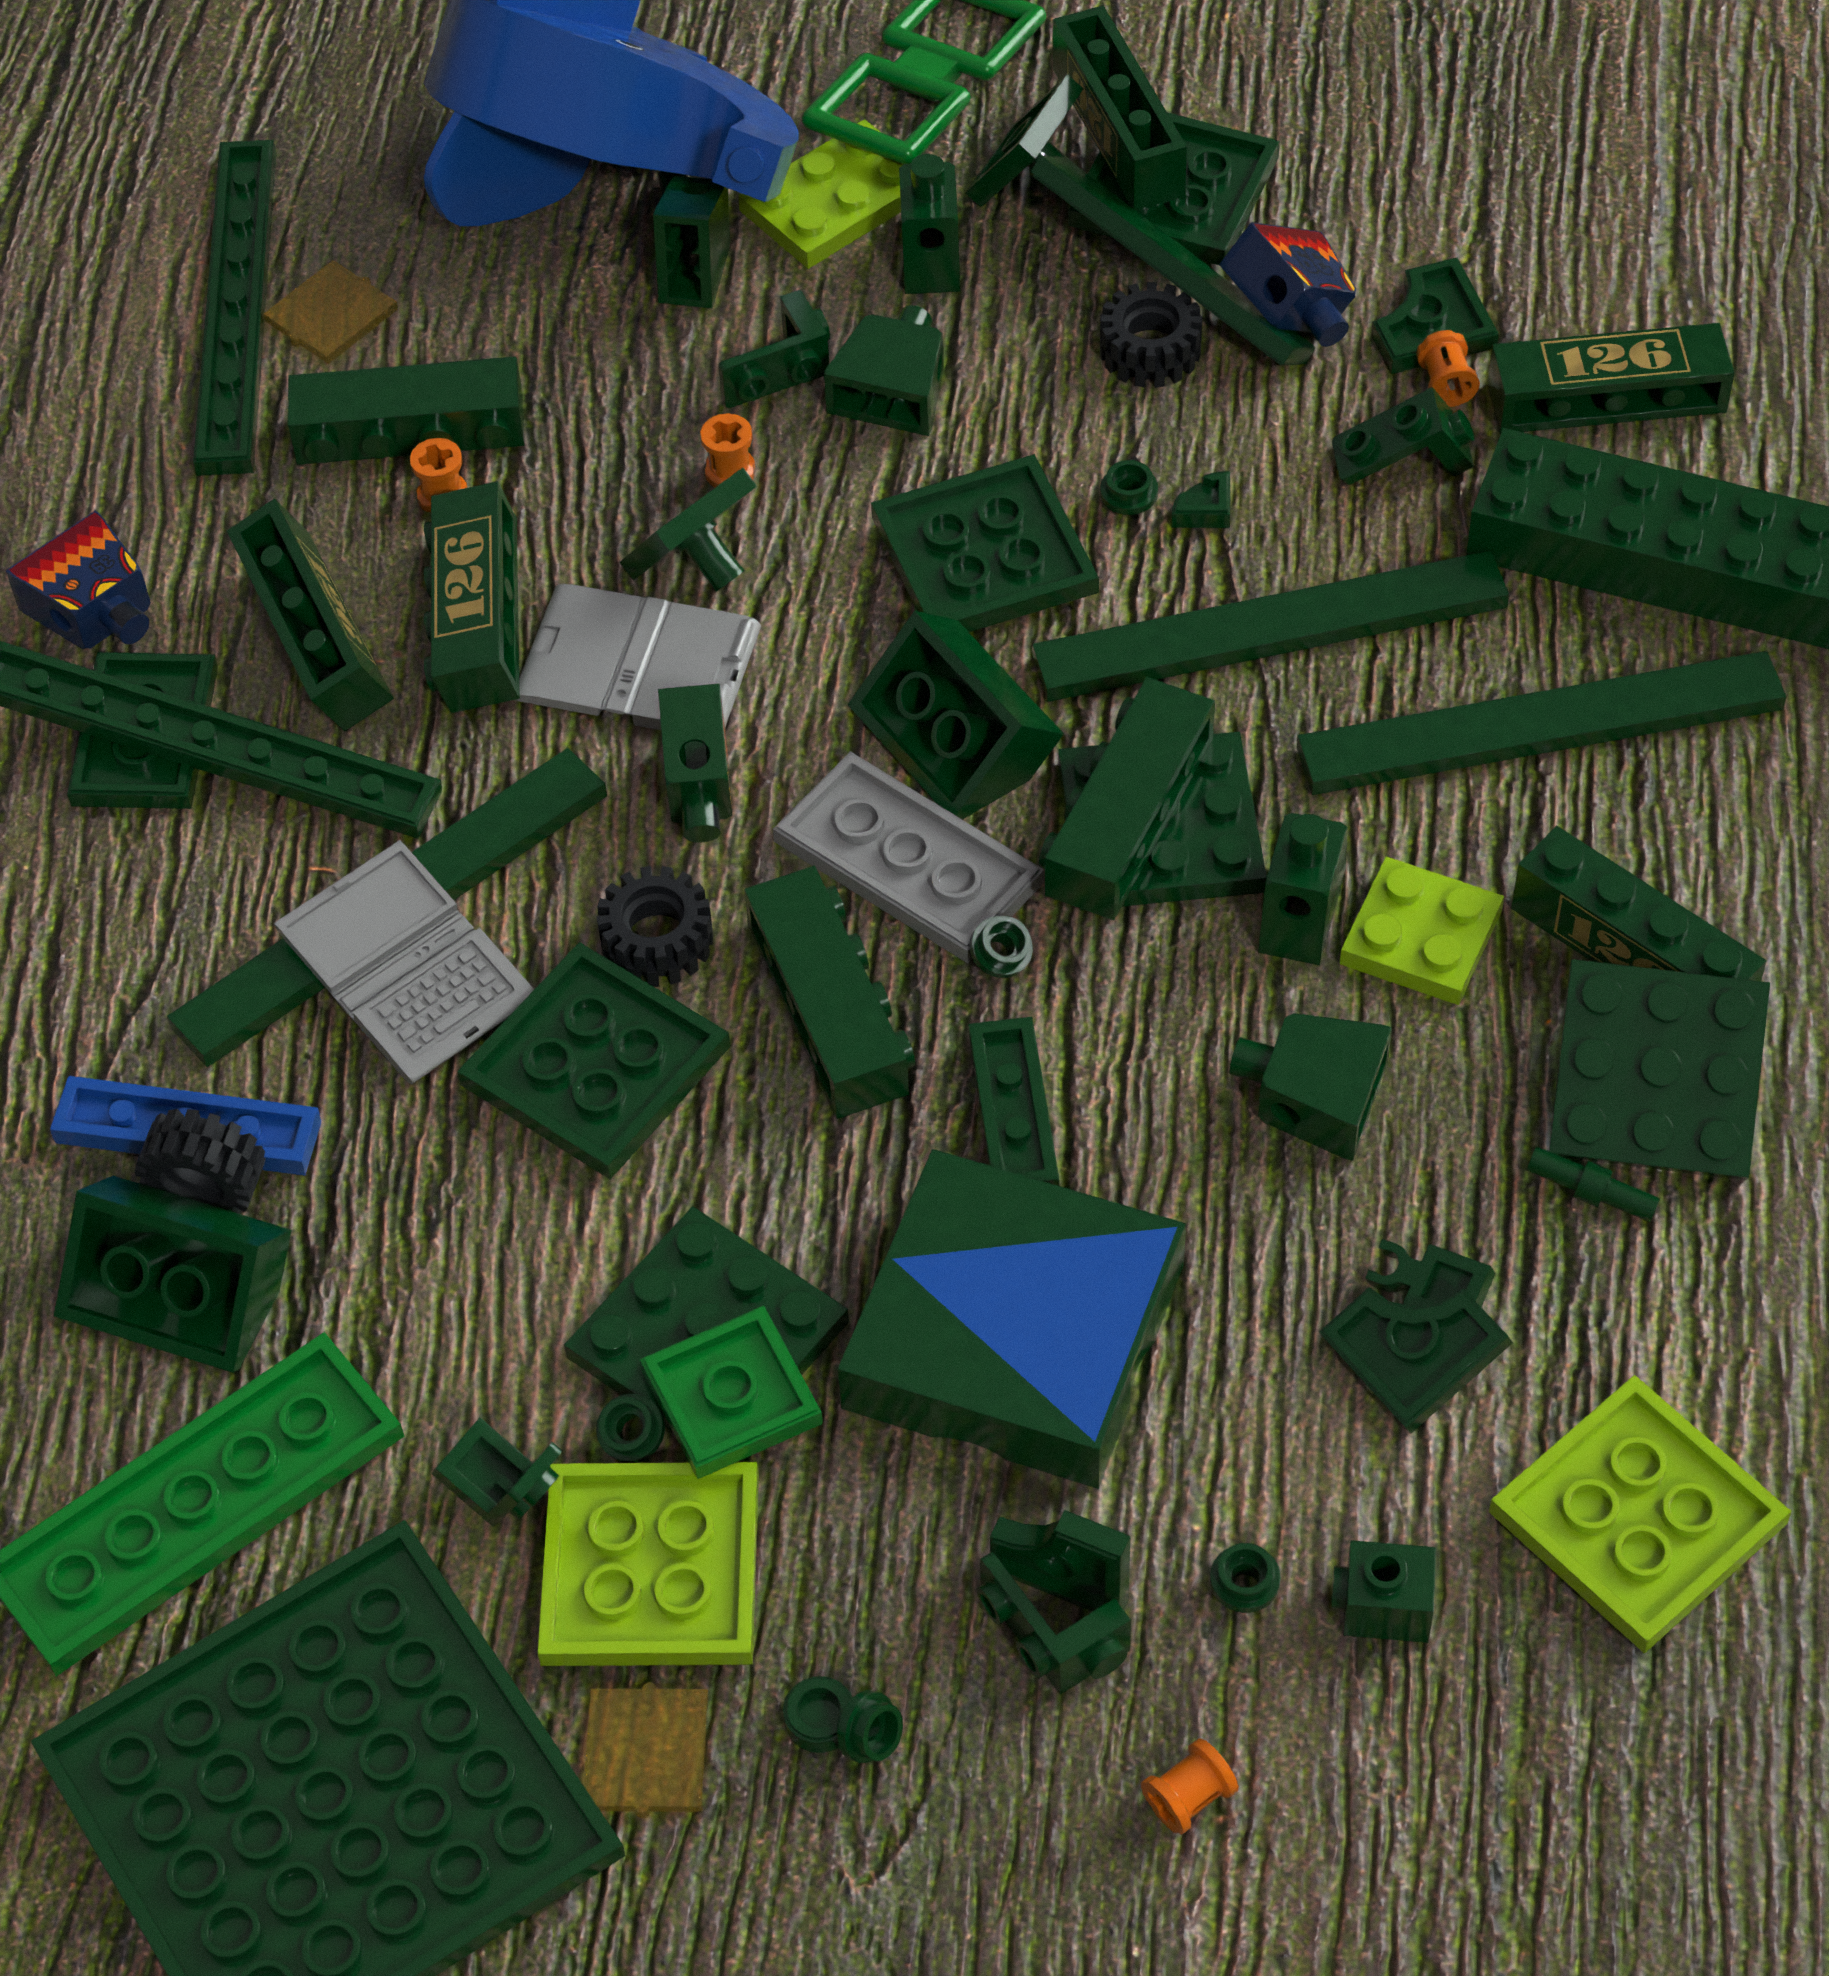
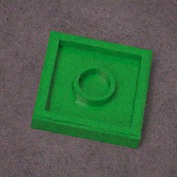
(731, 1392)

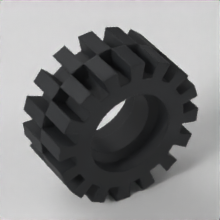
(1150, 357)
(655, 897)
(201, 1160)

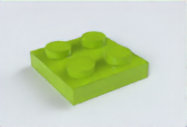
(1422, 930)

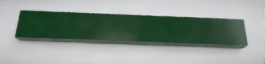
(235, 309)
(1269, 626)
(1540, 722)
(216, 741)
(458, 861)

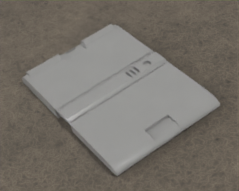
(621, 648)
(404, 961)

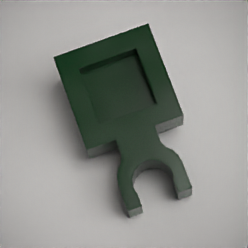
(1433, 1278)

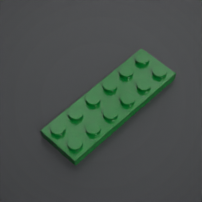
(192, 1502)

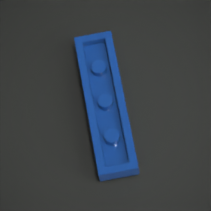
(121, 1114)

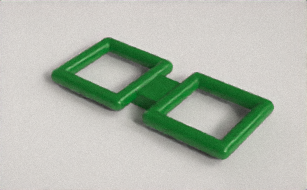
(924, 69)

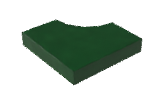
(1435, 300)
(1415, 1354)
(1066, 1559)

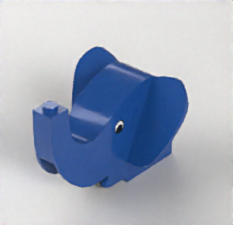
(576, 82)

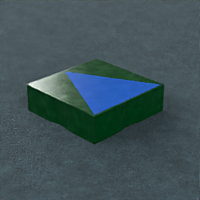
(1012, 1317)

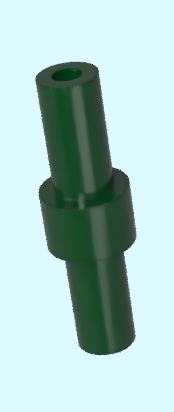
(1593, 1184)

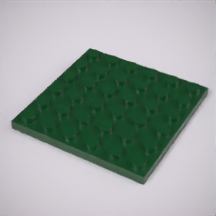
(330, 1784)

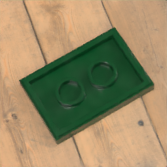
(129, 778)

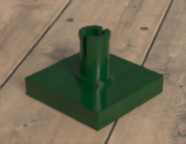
(1025, 141)
(695, 534)

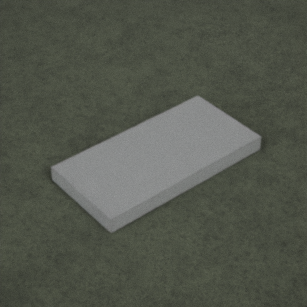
(906, 854)

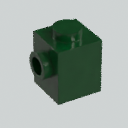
(1386, 1591)

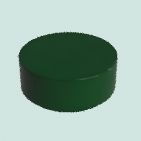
(813, 1713)

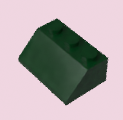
(953, 715)
(170, 1271)

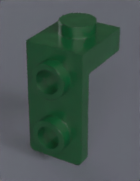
(783, 363)
(1401, 431)
(495, 1475)
(1085, 1649)

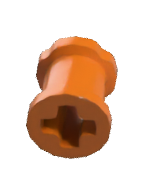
(1453, 367)
(727, 443)
(438, 468)
(1189, 1786)

